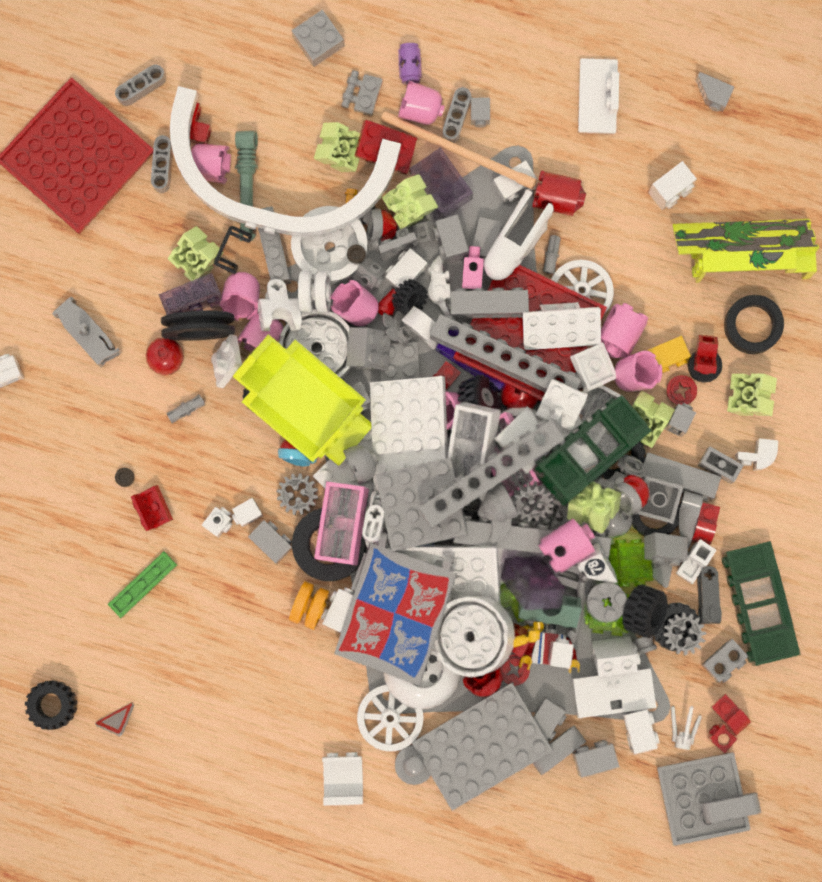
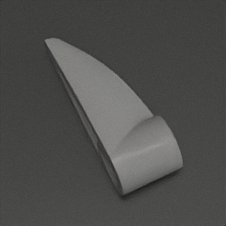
(688, 514)

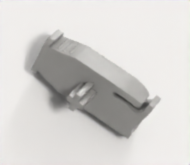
(86, 332)

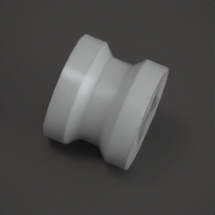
(645, 645)

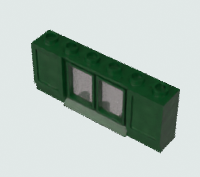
(591, 449)
(761, 604)

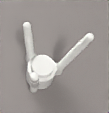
(684, 739)

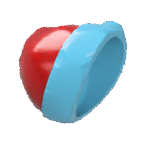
(292, 455)

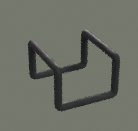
(229, 232)

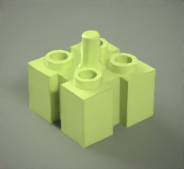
(338, 147)
(409, 201)
(194, 254)
(752, 394)
(654, 415)
(594, 506)

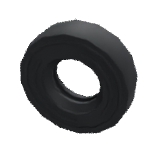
(704, 377)

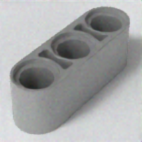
(135, 93)
(457, 106)
(158, 156)
(562, 747)
(731, 808)

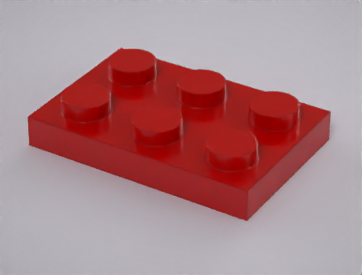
(371, 139)

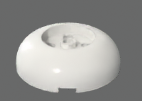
(427, 694)

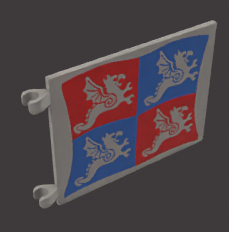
(396, 612)

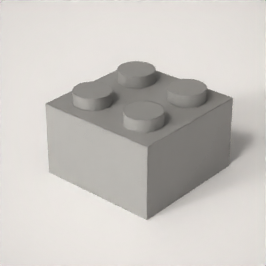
(318, 38)
(451, 239)
(368, 349)
(663, 499)
(595, 759)

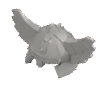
(498, 508)

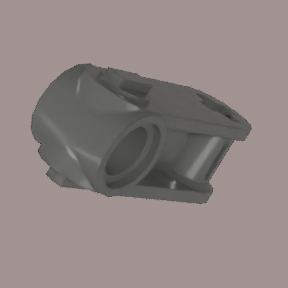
(709, 597)

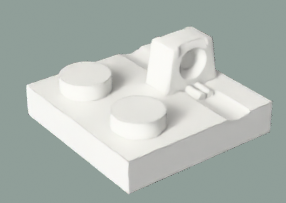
(226, 361)
(593, 367)
(561, 404)

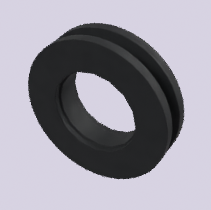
(197, 325)
(303, 555)

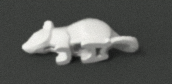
(438, 288)

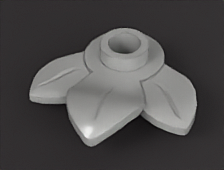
(396, 329)

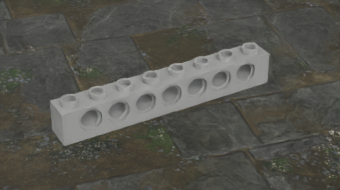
(511, 368)
(552, 438)

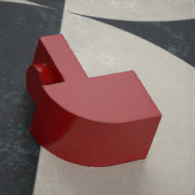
(199, 131)
(706, 354)
(706, 523)
(731, 715)

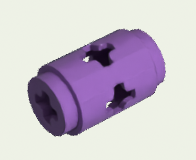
(409, 54)

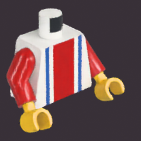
(538, 651)

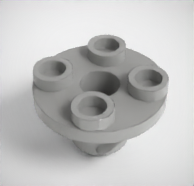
(410, 766)

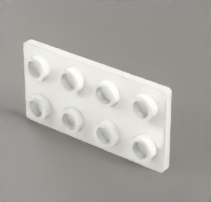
(598, 96)
(561, 326)

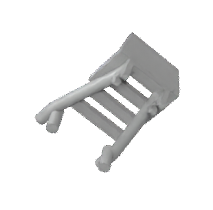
(582, 589)

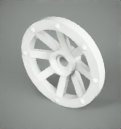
(585, 265)
(368, 736)

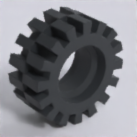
(409, 289)

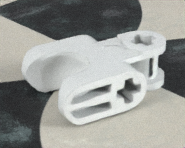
(278, 306)
(374, 521)

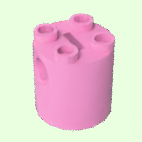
(622, 330)
(573, 540)

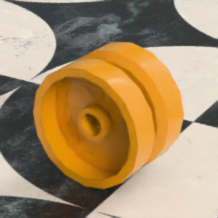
(309, 605)

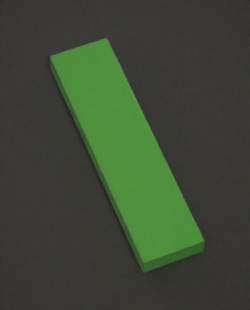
(142, 584)

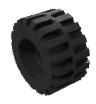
(644, 611)
(35, 711)

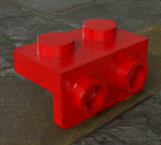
(151, 508)

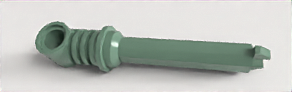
(246, 166)

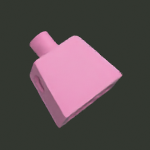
(473, 279)

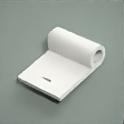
(521, 423)

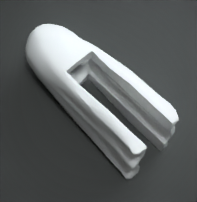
(506, 254)

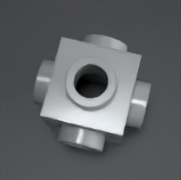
(369, 274)

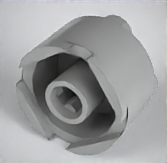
(595, 605)

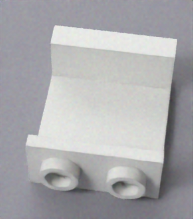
(343, 779)

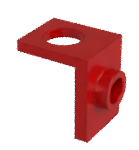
(716, 731)

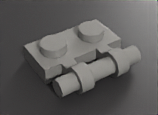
(367, 94)

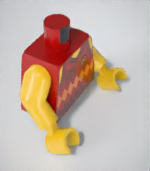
(525, 635)

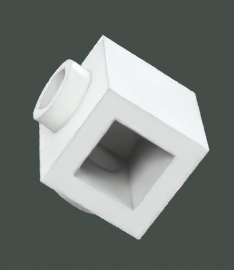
(218, 521)

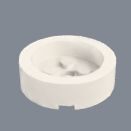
(311, 254)
(327, 330)
(492, 633)

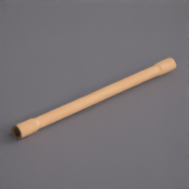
(397, 122)

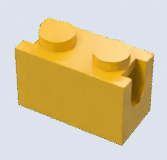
(671, 353)

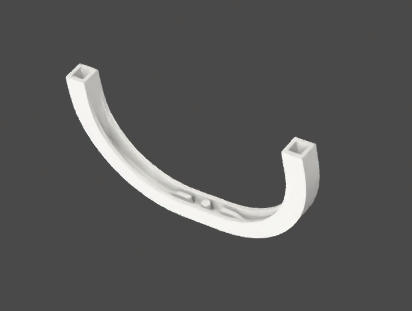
(273, 222)

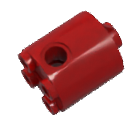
(561, 191)

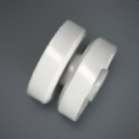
(314, 291)

